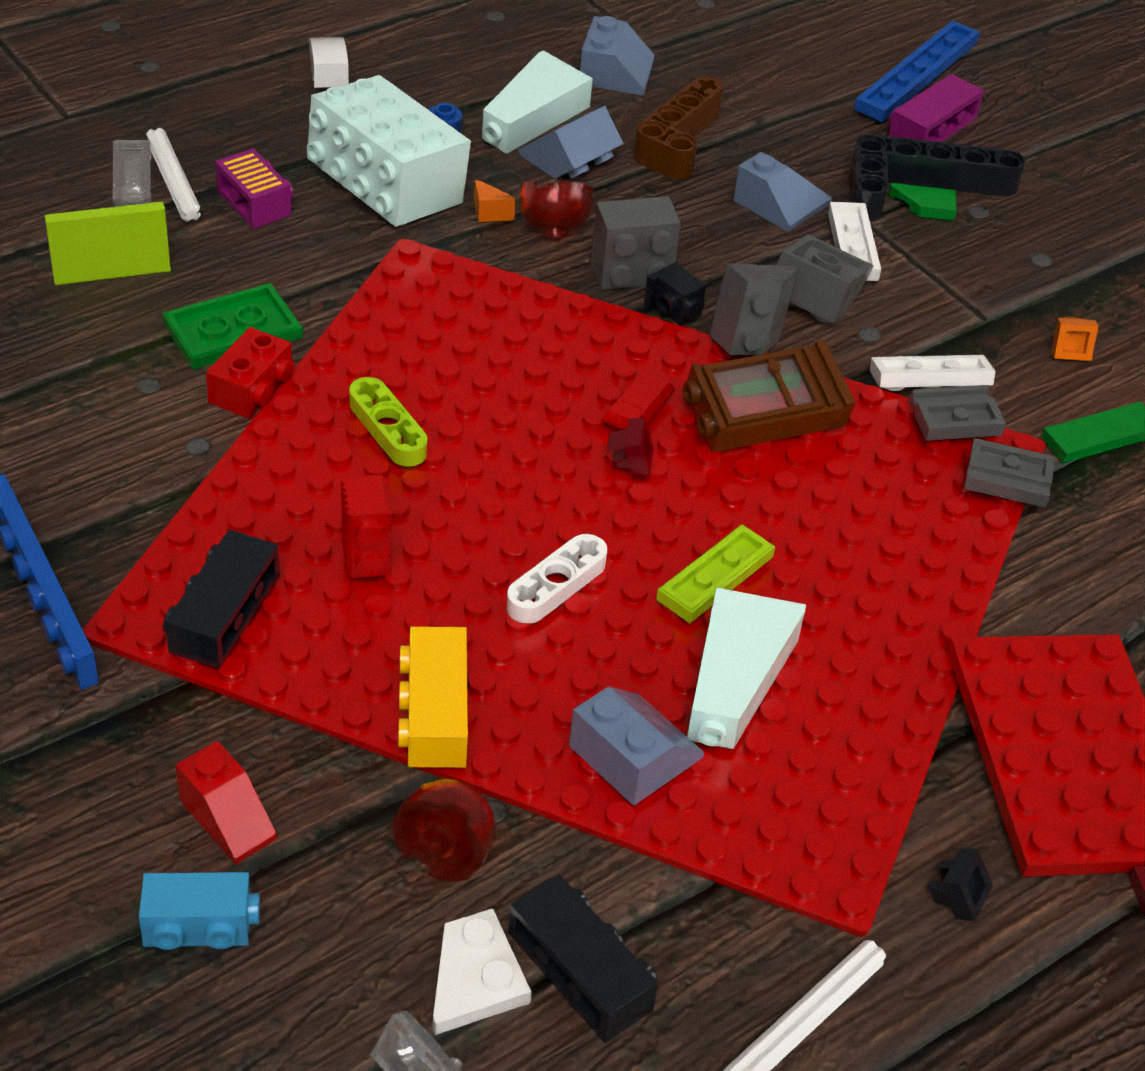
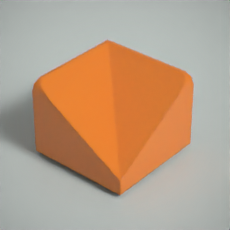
(492, 203)

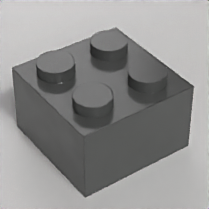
(633, 240)

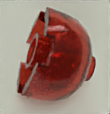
(556, 206)
(446, 829)

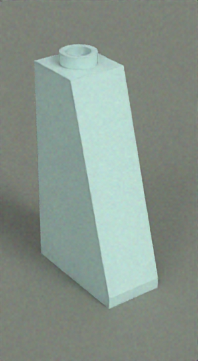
(535, 102)
(741, 658)

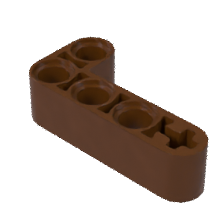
(667, 135)

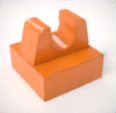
(1074, 339)

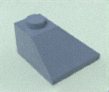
(777, 192)

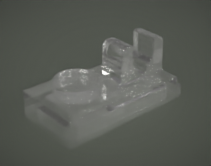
(131, 172)
(410, 1047)

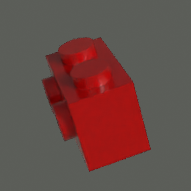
(249, 372)

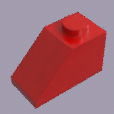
(224, 802)

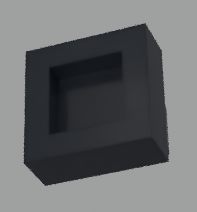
(963, 884)

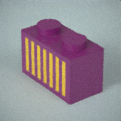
(253, 188)

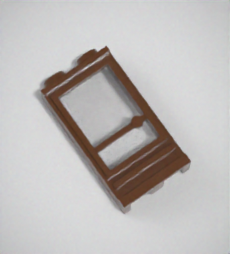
(768, 397)

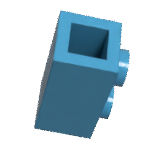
(197, 909)

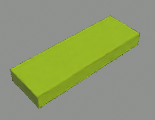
(721, 567)

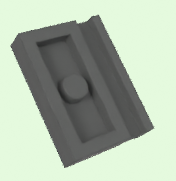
(957, 412)
(1010, 472)

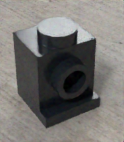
(675, 294)

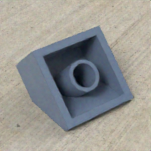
(616, 57)
(575, 145)
(630, 743)

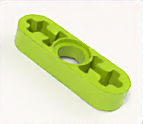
(388, 436)

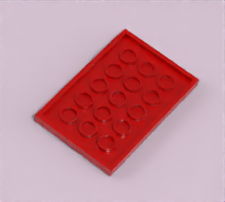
(1060, 747)

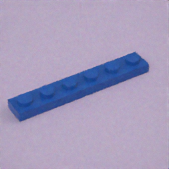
(916, 71)
(45, 591)

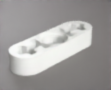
(553, 594)

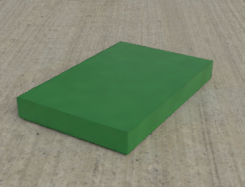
(212, 326)

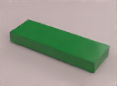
(1096, 432)

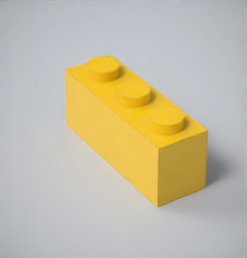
(435, 697)

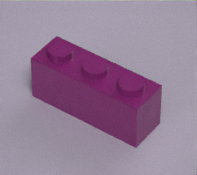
(937, 111)

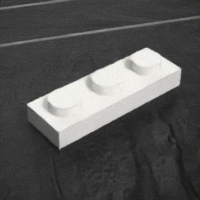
(854, 234)
(931, 371)

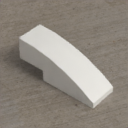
(329, 62)

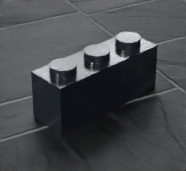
(222, 598)
(583, 957)

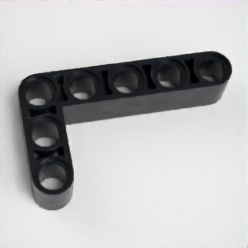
(928, 164)

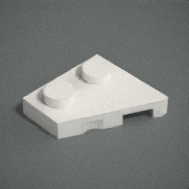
(476, 973)

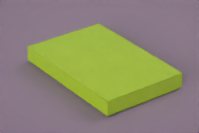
(108, 243)

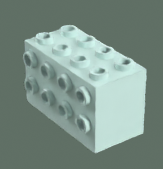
(387, 149)

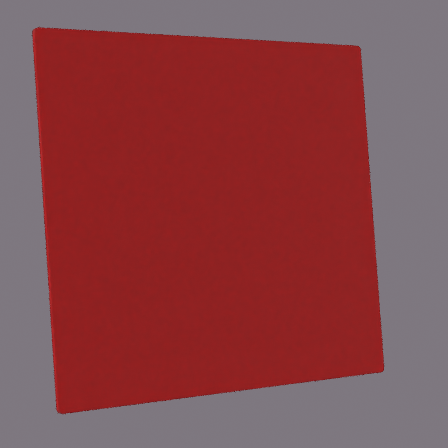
(518, 465)

